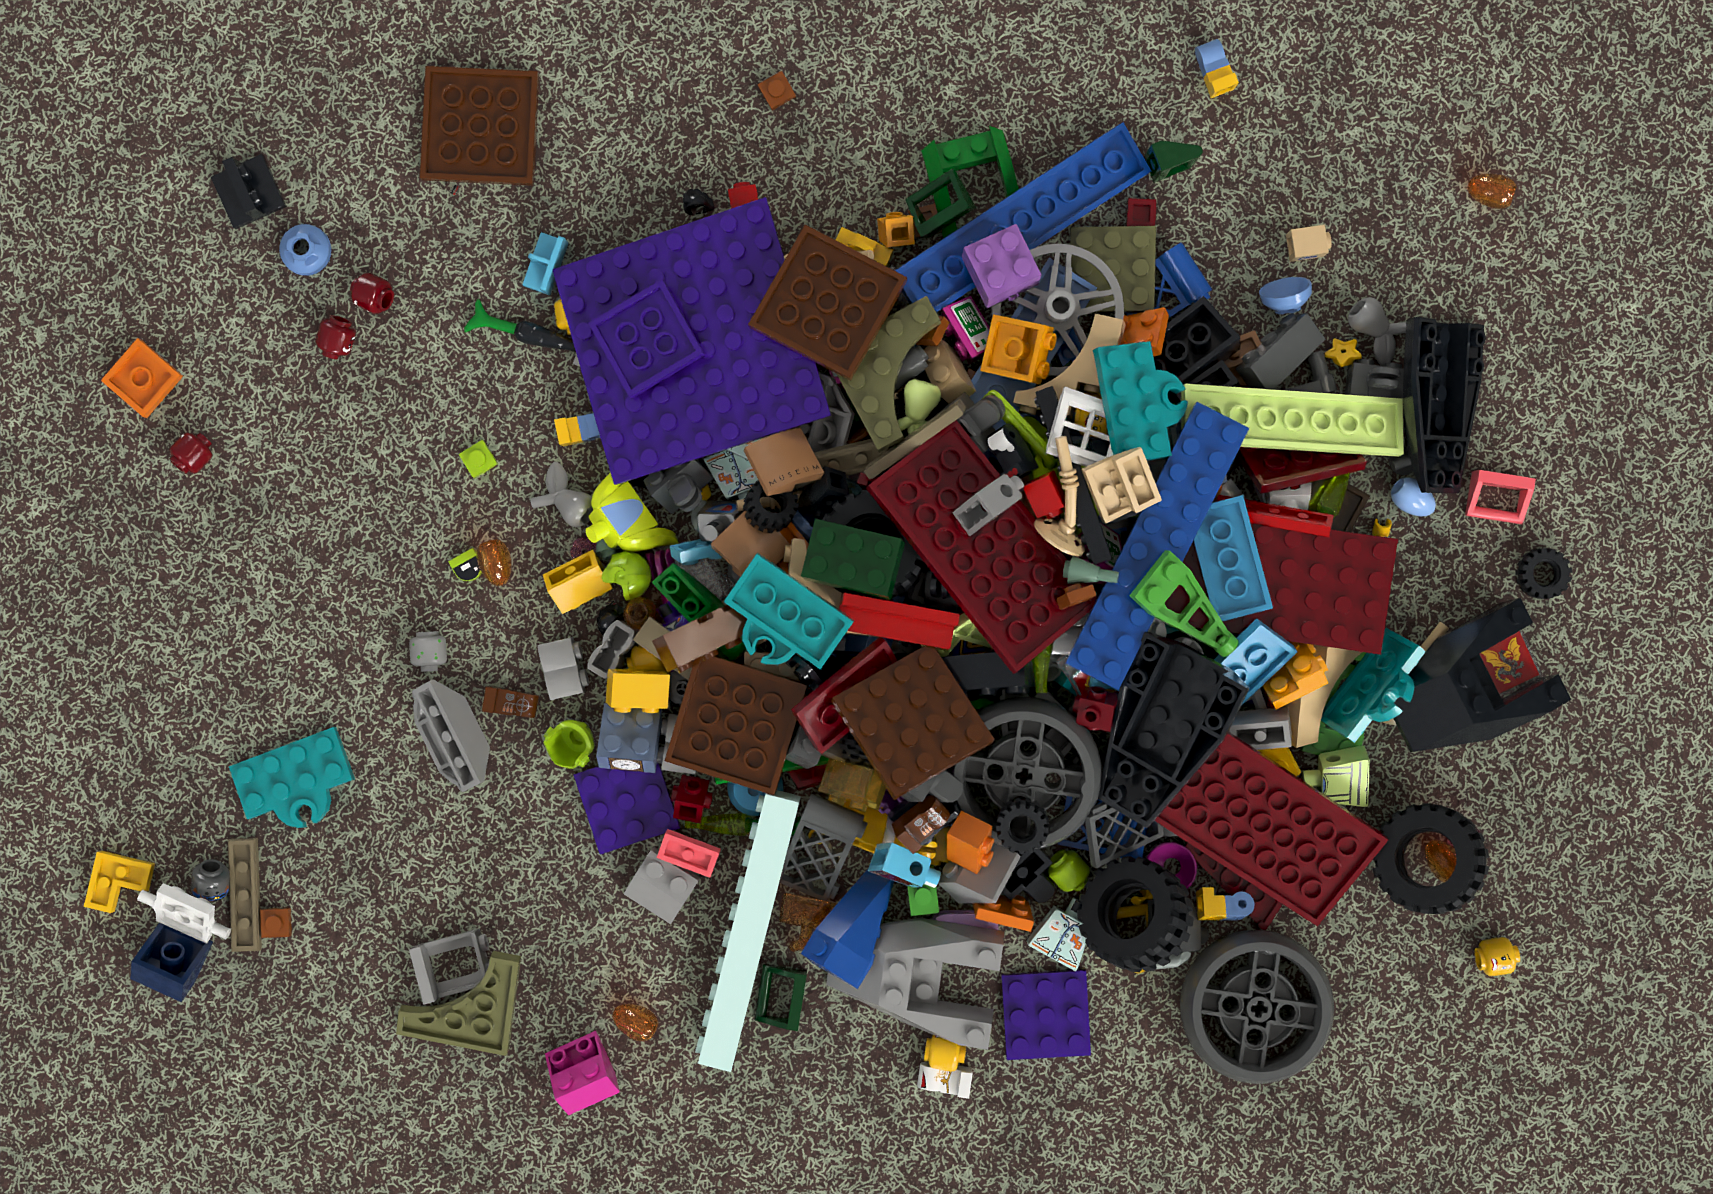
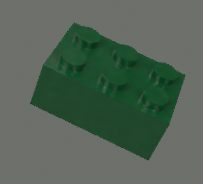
(853, 559)

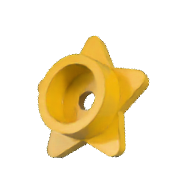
(1343, 359)

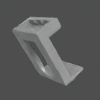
(420, 953)

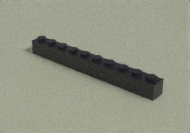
(1086, 513)

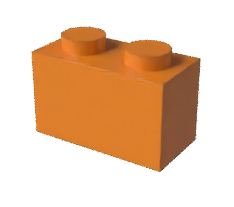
(970, 843)

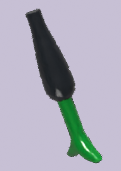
(524, 331)

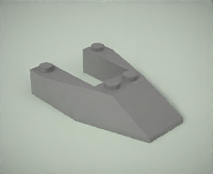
(909, 971)

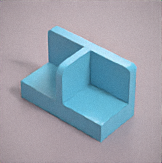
(546, 257)

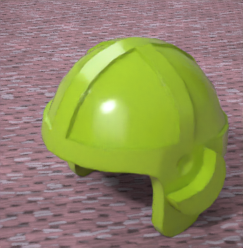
(630, 572)
(569, 743)

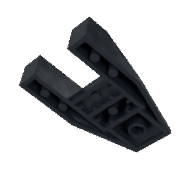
(1456, 695)

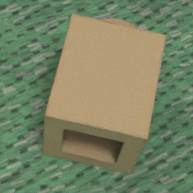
(1308, 243)

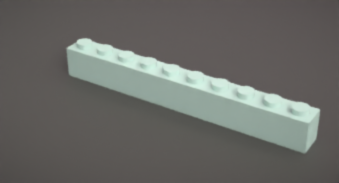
(749, 929)

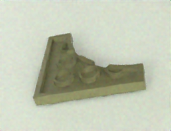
(877, 375)
(475, 1020)

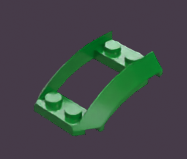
(967, 153)

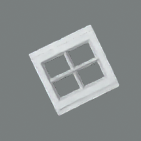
(1084, 402)

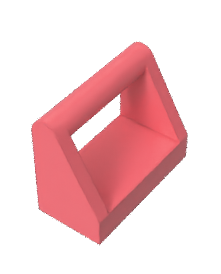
(1481, 477)
(688, 853)

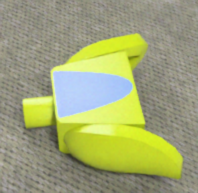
(624, 519)

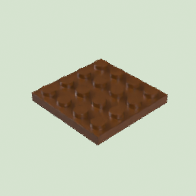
(479, 125)
(827, 302)
(912, 720)
(735, 723)

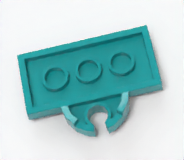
(1137, 399)
(785, 615)
(1374, 687)
(293, 778)

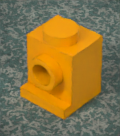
(896, 229)

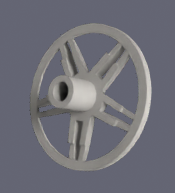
(1062, 308)

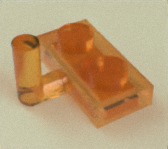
(805, 913)

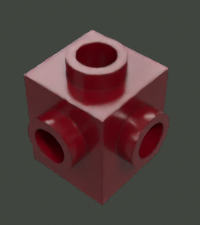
(1095, 708)
(691, 798)

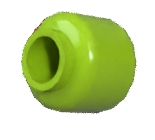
(1068, 870)

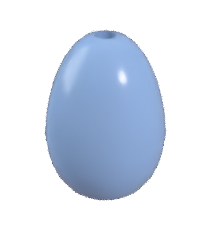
(1409, 498)

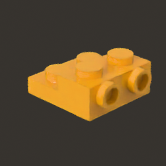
(1018, 349)
(1297, 677)

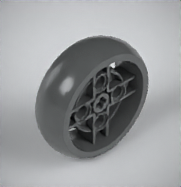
(1076, 780)
(1249, 1057)

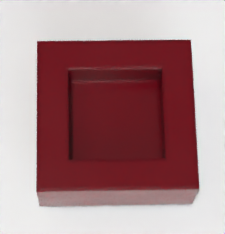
(1140, 212)

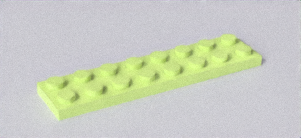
(1307, 419)

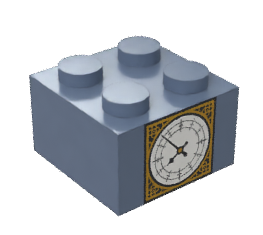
(629, 740)

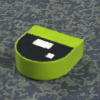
(466, 566)

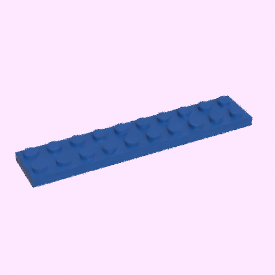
(1037, 208)
(1187, 491)

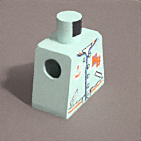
(731, 473)
(1060, 935)

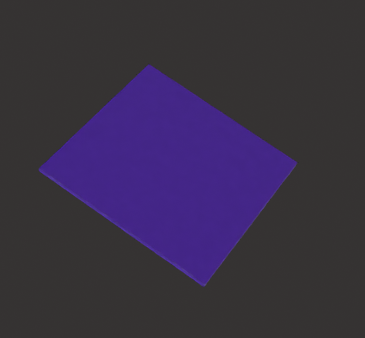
(730, 395)

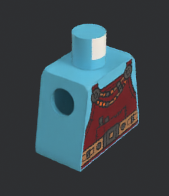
(895, 863)

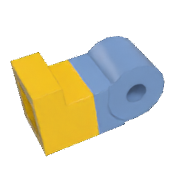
(1215, 68)
(576, 429)
(1223, 906)

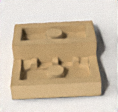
(1121, 484)

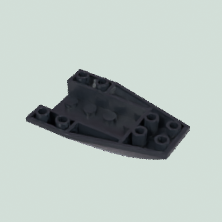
(1440, 398)
(1166, 725)

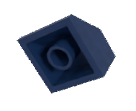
(169, 962)

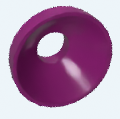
(1175, 850)

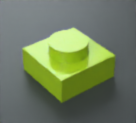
(478, 459)

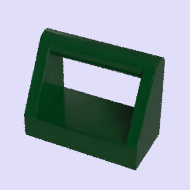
(1171, 158)
(948, 215)
(799, 977)

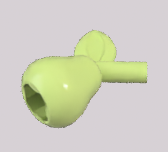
(919, 400)

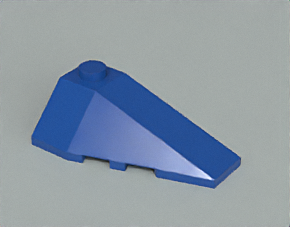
(848, 934)

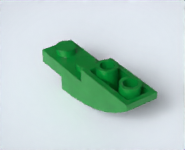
(691, 599)

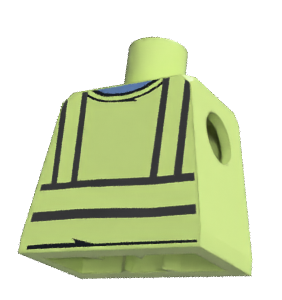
(1342, 776)

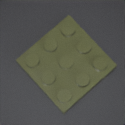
(1128, 254)

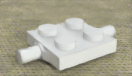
(184, 913)

